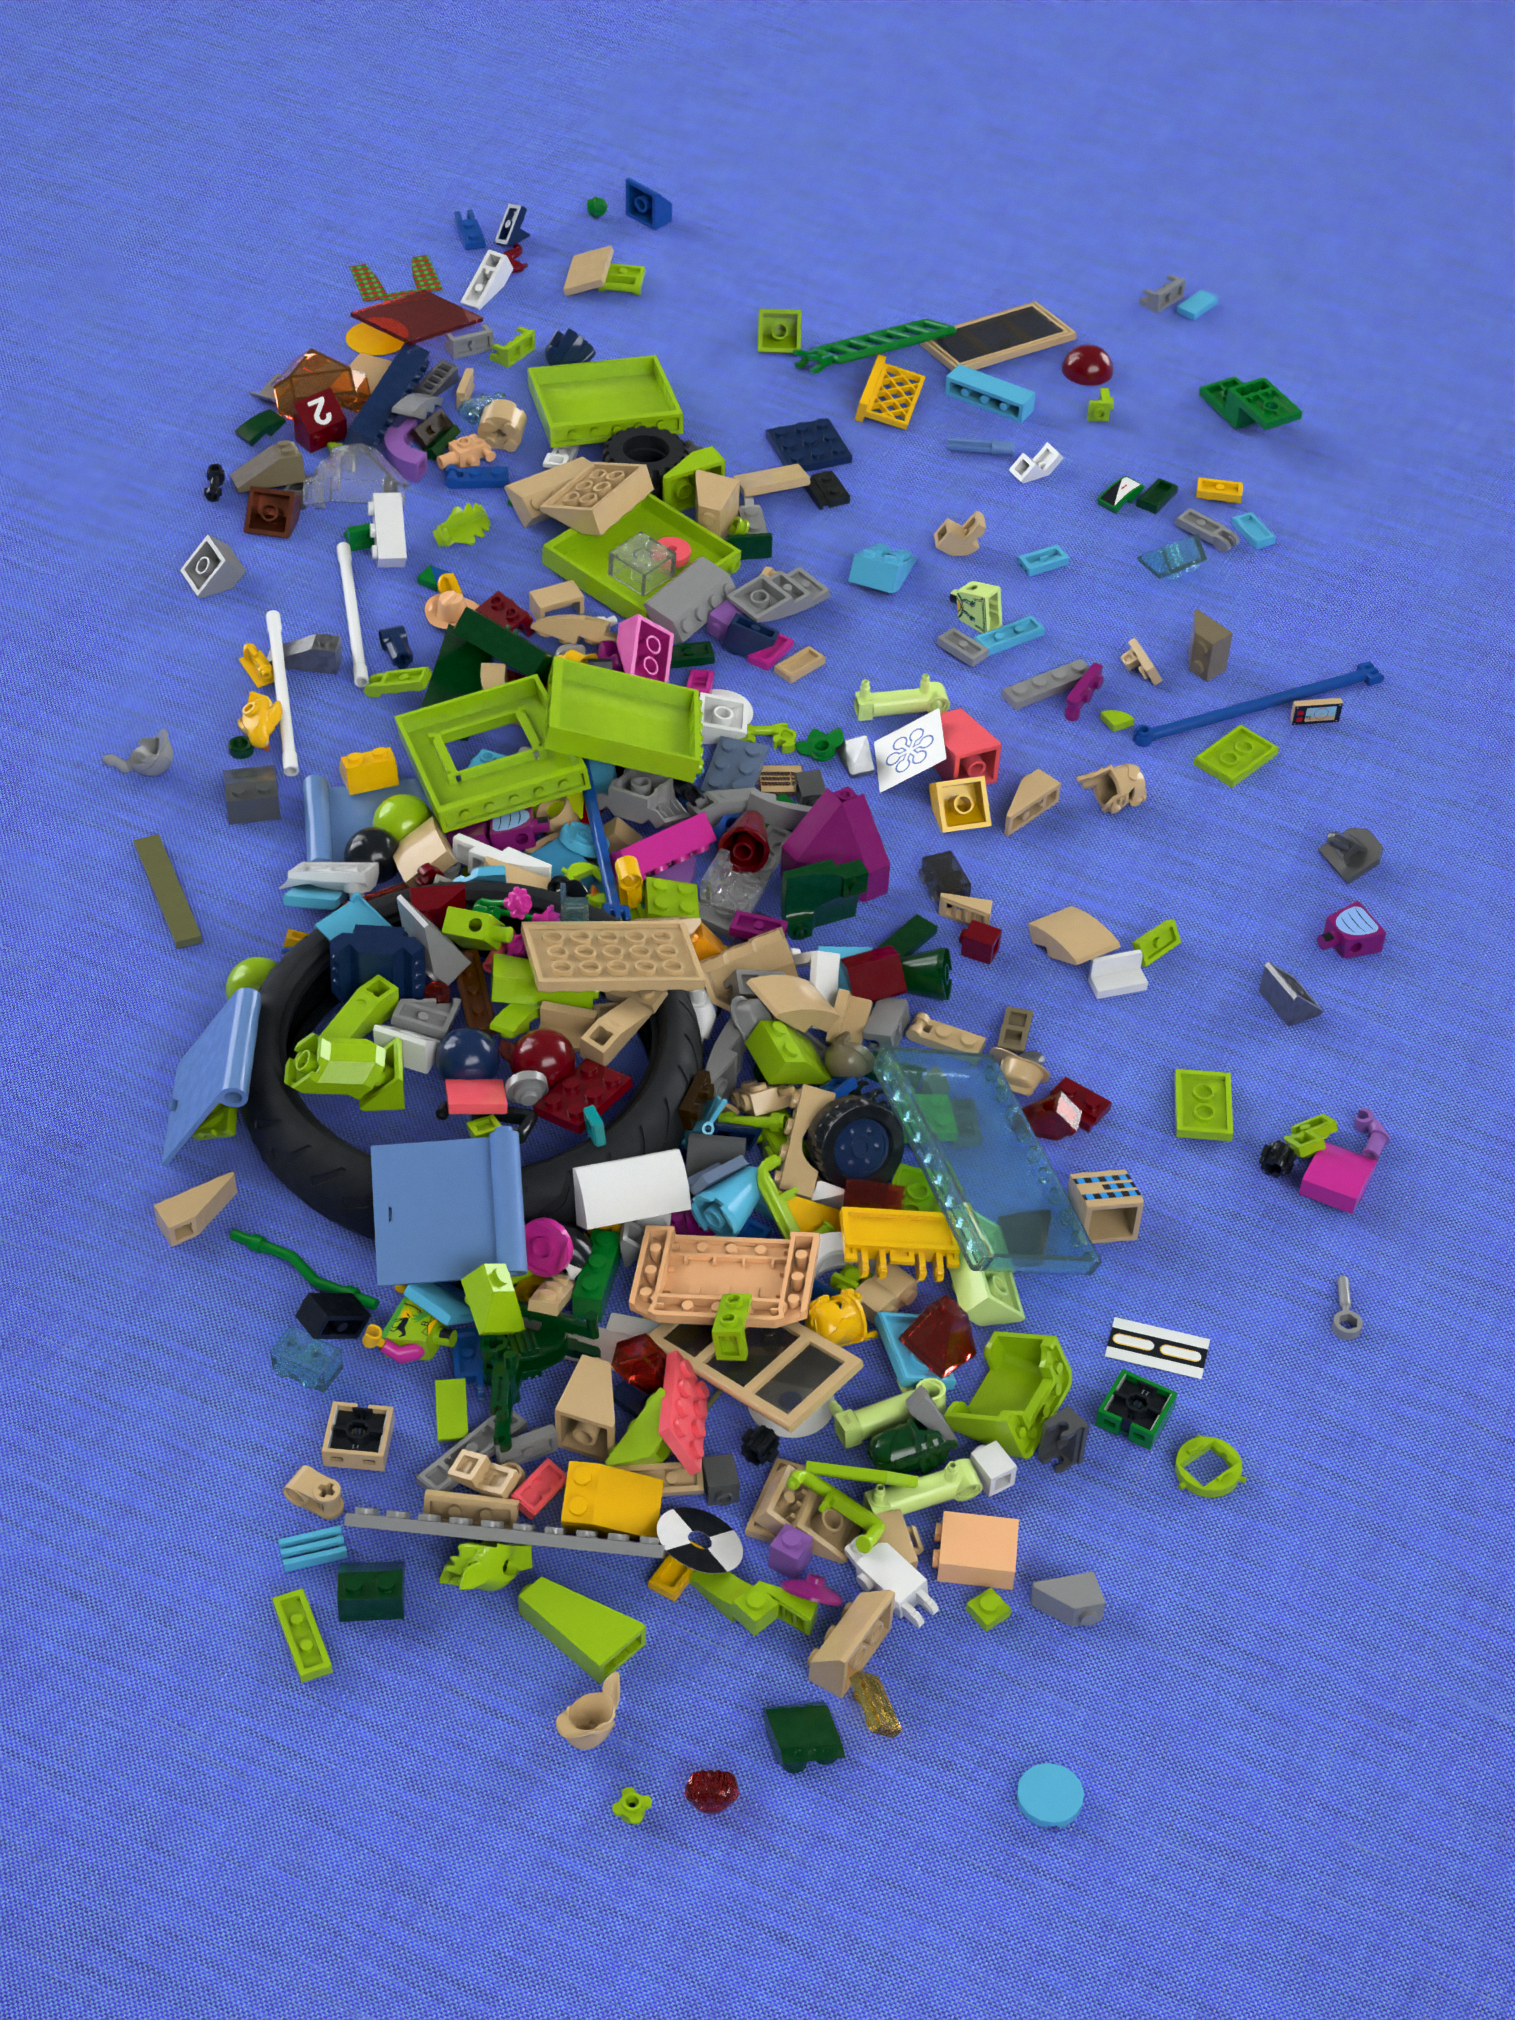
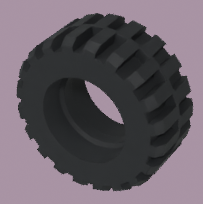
(647, 446)

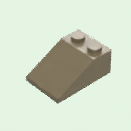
(273, 467)

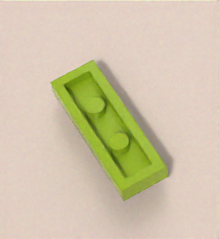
(302, 1635)

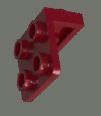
(507, 612)

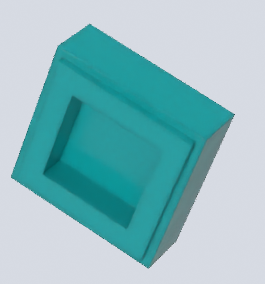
(594, 1126)

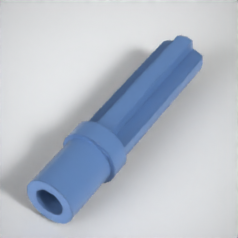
(981, 446)

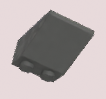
(251, 794)

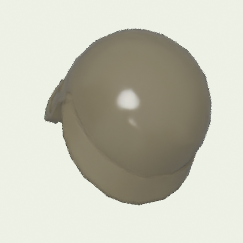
(848, 1058)

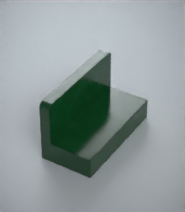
(752, 545)

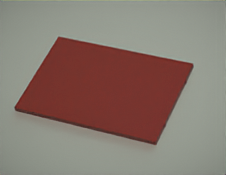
(416, 317)

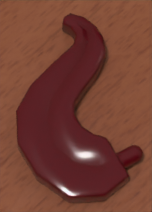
(513, 254)

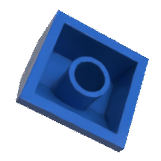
(647, 205)

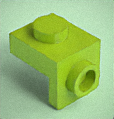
(1100, 409)

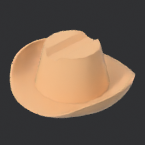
(447, 608)

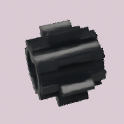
(1277, 1159)
(760, 1445)

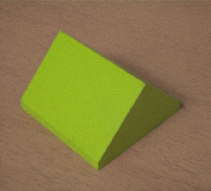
(390, 1093)

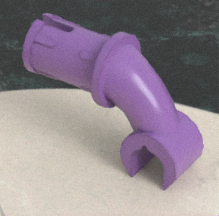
(1377, 1135)

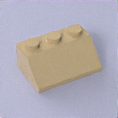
(852, 1641)

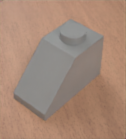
(1070, 1599)

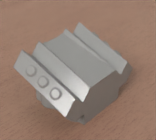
(643, 799)

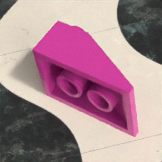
(645, 648)

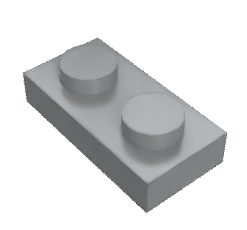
(962, 647)
(530, 1446)

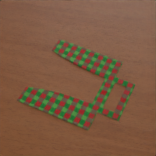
(372, 289)

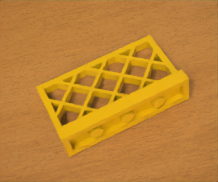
(875, 389)

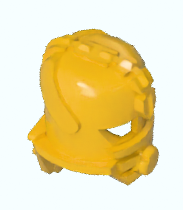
(840, 1325)

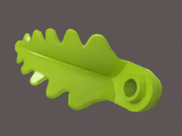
(462, 526)

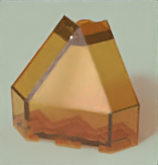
(316, 372)

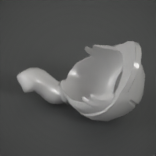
(149, 759)

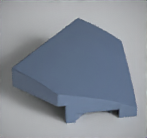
(715, 1174)

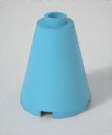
(727, 1203)

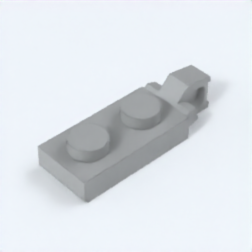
(754, 514)

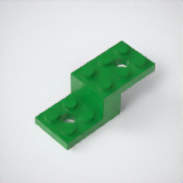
(1250, 403)

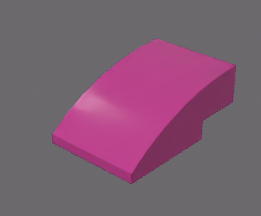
(1337, 1177)

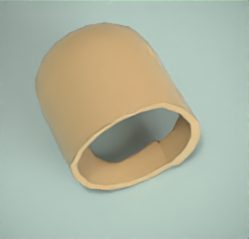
(565, 816)

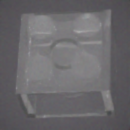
(642, 563)

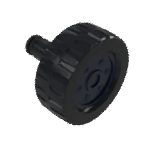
(854, 1140)

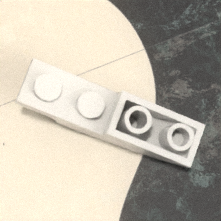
(473, 854)

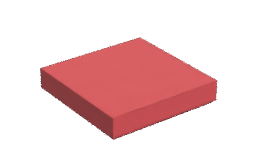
(476, 1096)

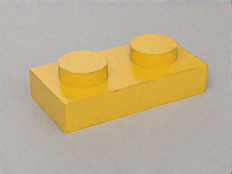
(1219, 490)

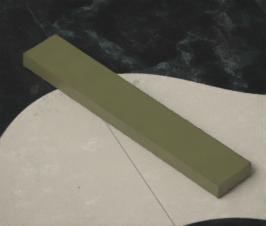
(167, 891)

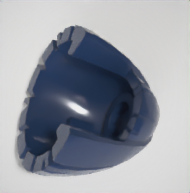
(568, 349)

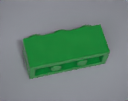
(597, 1275)

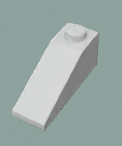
(488, 280)

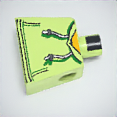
(979, 605)

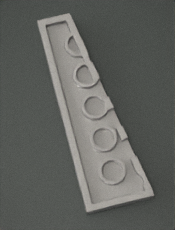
(719, 920)

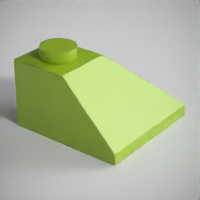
(493, 1300)

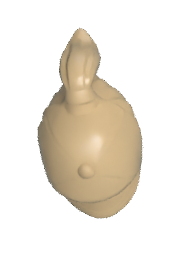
(591, 1716)

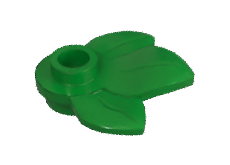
(821, 746)

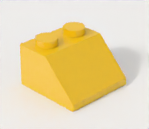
(369, 770)
(960, 804)

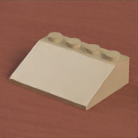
(599, 496)

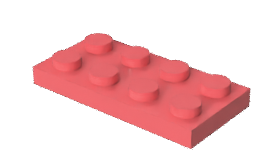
(683, 1412)

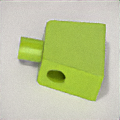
(475, 929)

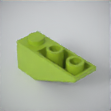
(367, 1007)

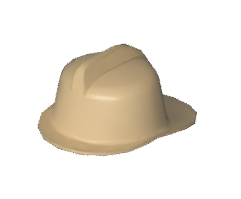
(1020, 1073)

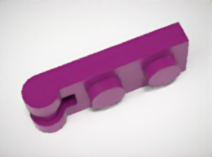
(1083, 691)

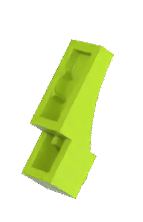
(737, 1599)

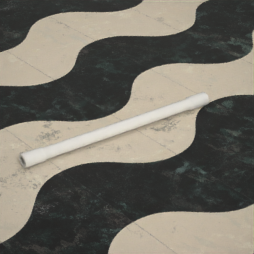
(359, 667)
(289, 756)

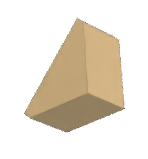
(620, 834)

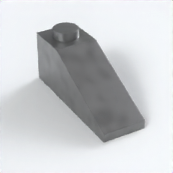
(313, 654)

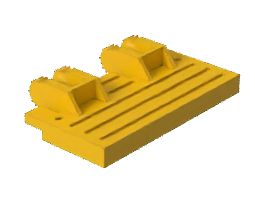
(903, 1234)

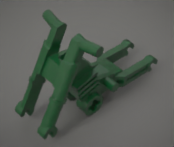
(526, 1356)

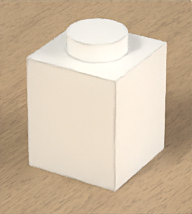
(993, 1468)

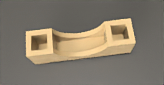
(794, 1167)

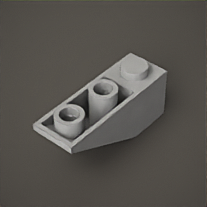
(720, 803)

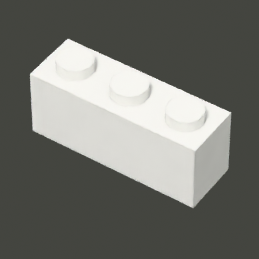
(387, 530)

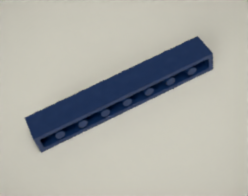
(395, 384)

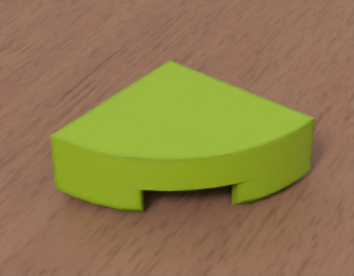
(1116, 719)

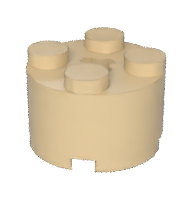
(502, 425)

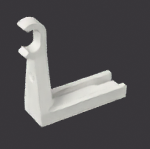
(823, 972)

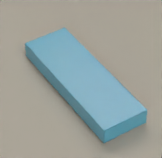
(1011, 635)

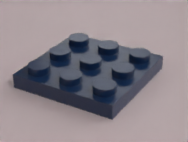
(809, 444)

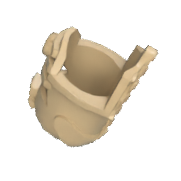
(1116, 786)

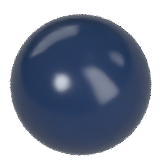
(467, 1055)

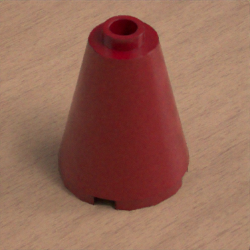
(747, 842)

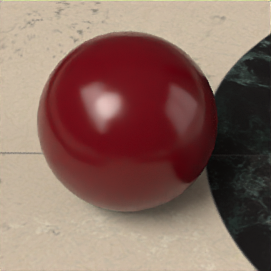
(545, 1052)

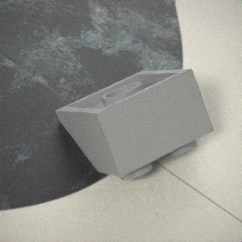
(212, 568)

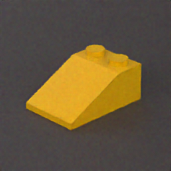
(611, 1501)

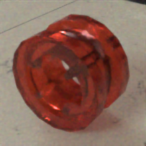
(438, 988)

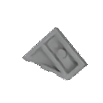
(426, 1016)

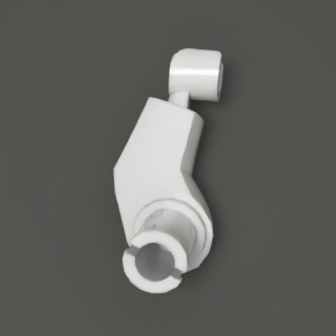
(704, 1011)

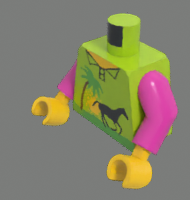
(410, 1333)

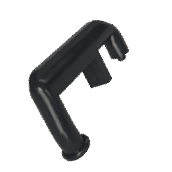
(523, 1117)

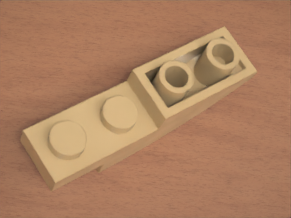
(571, 627)

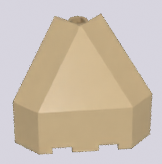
(763, 952)

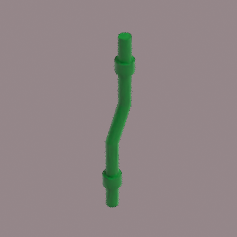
(260, 1244)

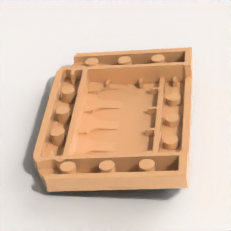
(686, 1275)

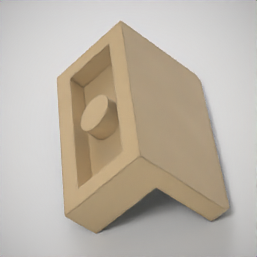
(853, 1017)
(567, 1020)

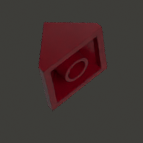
(874, 974)

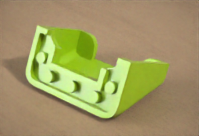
(1017, 1395)

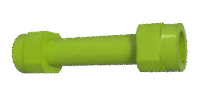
(775, 1122)

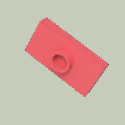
(539, 1488)

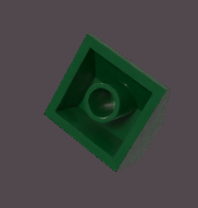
(371, 1591)

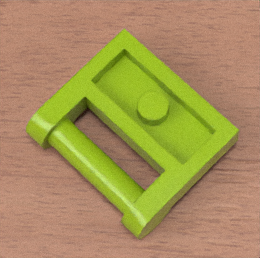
(624, 278)

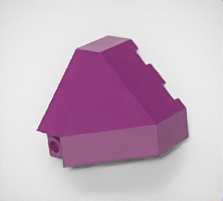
(839, 830)

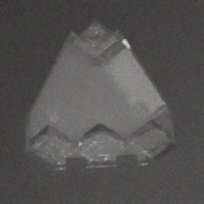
(352, 476)

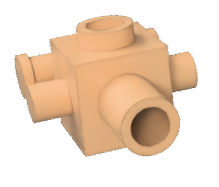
(466, 452)

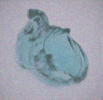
(472, 409)

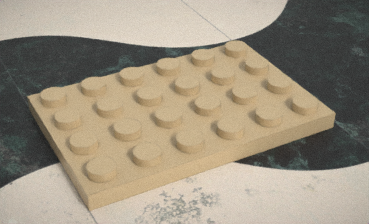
(612, 956)

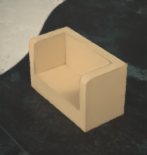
(554, 598)

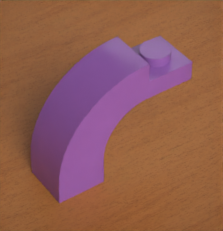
(406, 460)

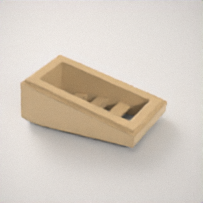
(971, 907)

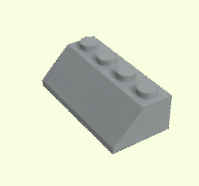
(689, 598)

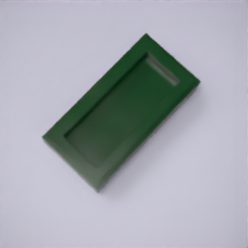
(1157, 496)

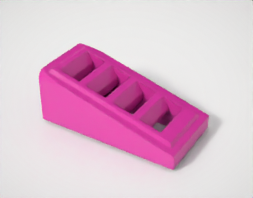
(701, 680)

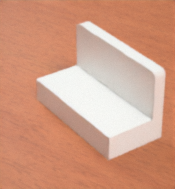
(1117, 974)

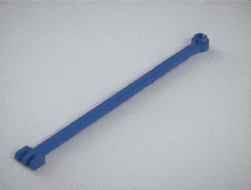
(1366, 672)
(612, 903)

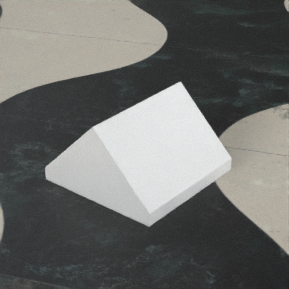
(417, 1048)

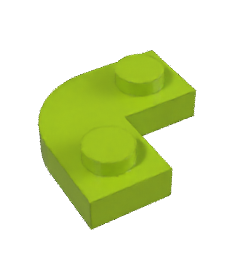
(1309, 1135)

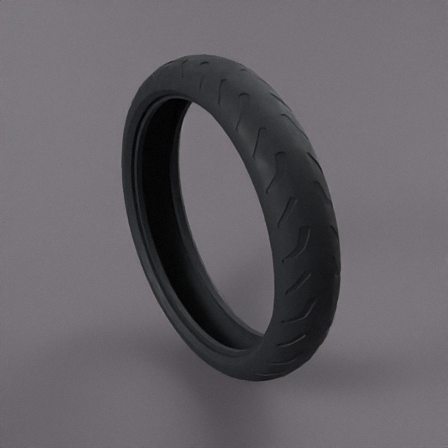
(338, 1177)

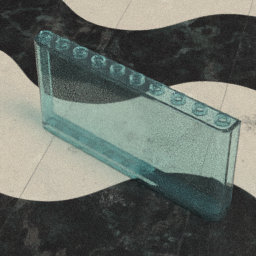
(984, 1162)

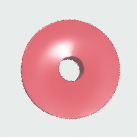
(679, 546)

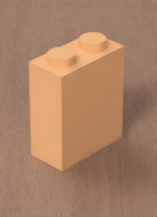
(976, 1550)

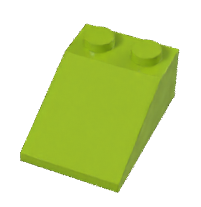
(680, 480)
(785, 1055)

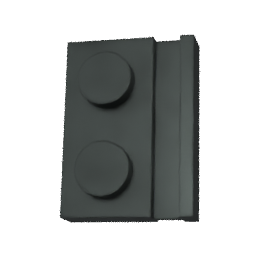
(827, 490)

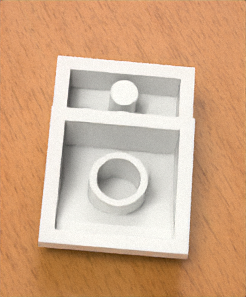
(723, 717)

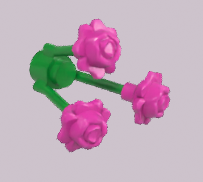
(518, 907)

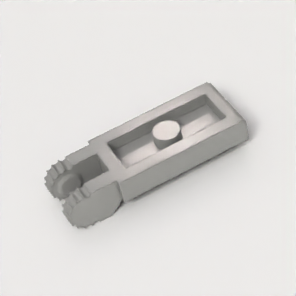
(1207, 529)

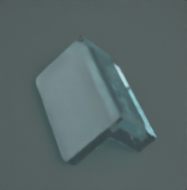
(573, 907)

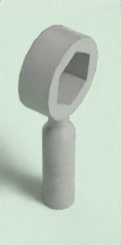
(1345, 1314)

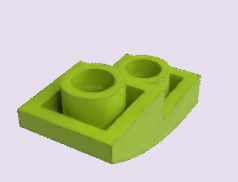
(515, 1019)

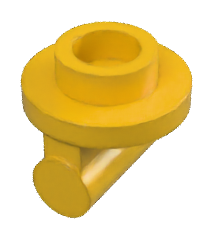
(448, 582)

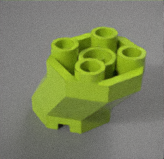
(336, 1066)

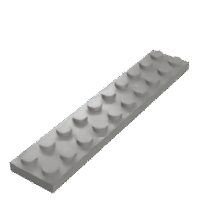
(494, 1531)

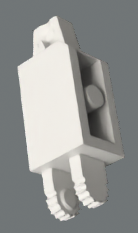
(887, 1570)

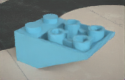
(881, 567)

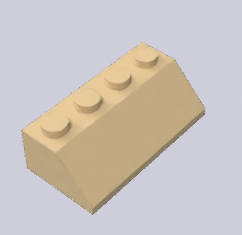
(533, 491)

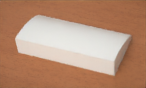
(630, 1189)

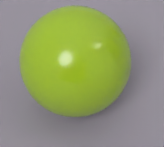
(401, 814)
(249, 974)

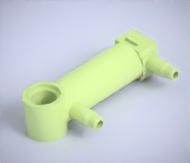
(897, 702)
(875, 1418)
(955, 1482)

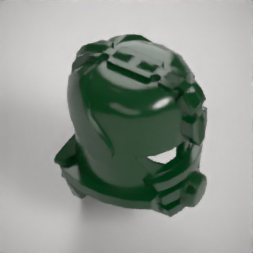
(909, 1448)

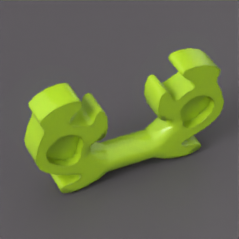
(781, 735)

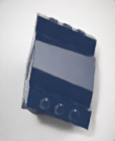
(376, 951)

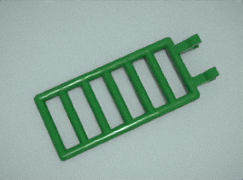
(825, 358)

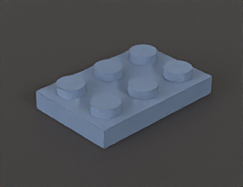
(735, 765)

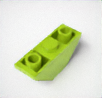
(642, 1441)

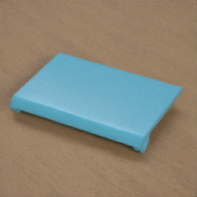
(344, 919)

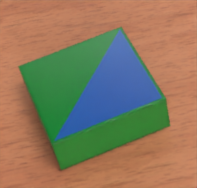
(430, 577)

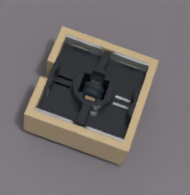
(358, 1436)

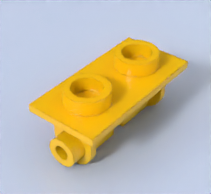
(256, 665)

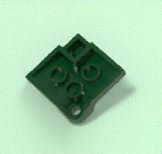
(821, 895)

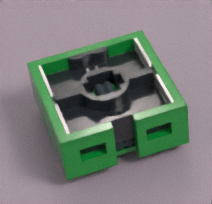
(1136, 1409)

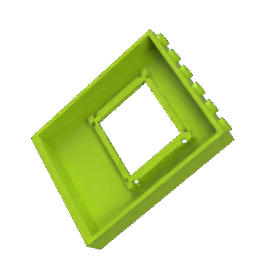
(497, 785)

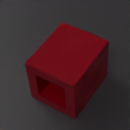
(980, 941)

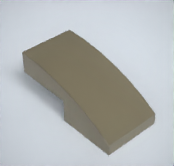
(1015, 1029)

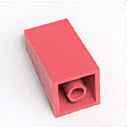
(968, 748)

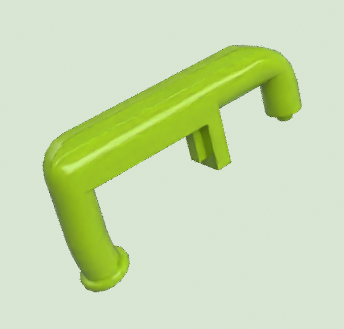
(777, 1201)
(842, 1503)

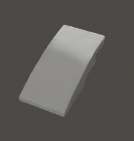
(778, 595)
(726, 1060)

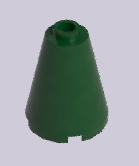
(928, 974)

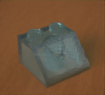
(1175, 557)

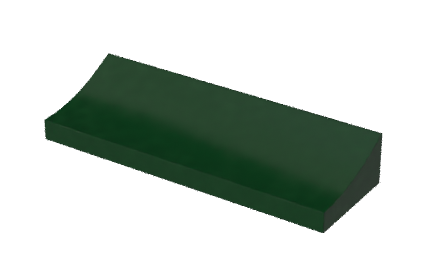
(455, 670)

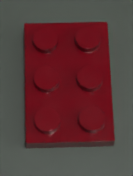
(584, 1086)

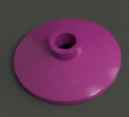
(812, 1589)

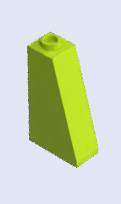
(514, 983)
(581, 1628)

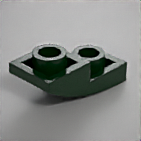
(256, 427)

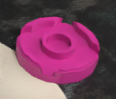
(547, 1247)

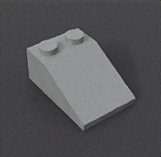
(441, 956)

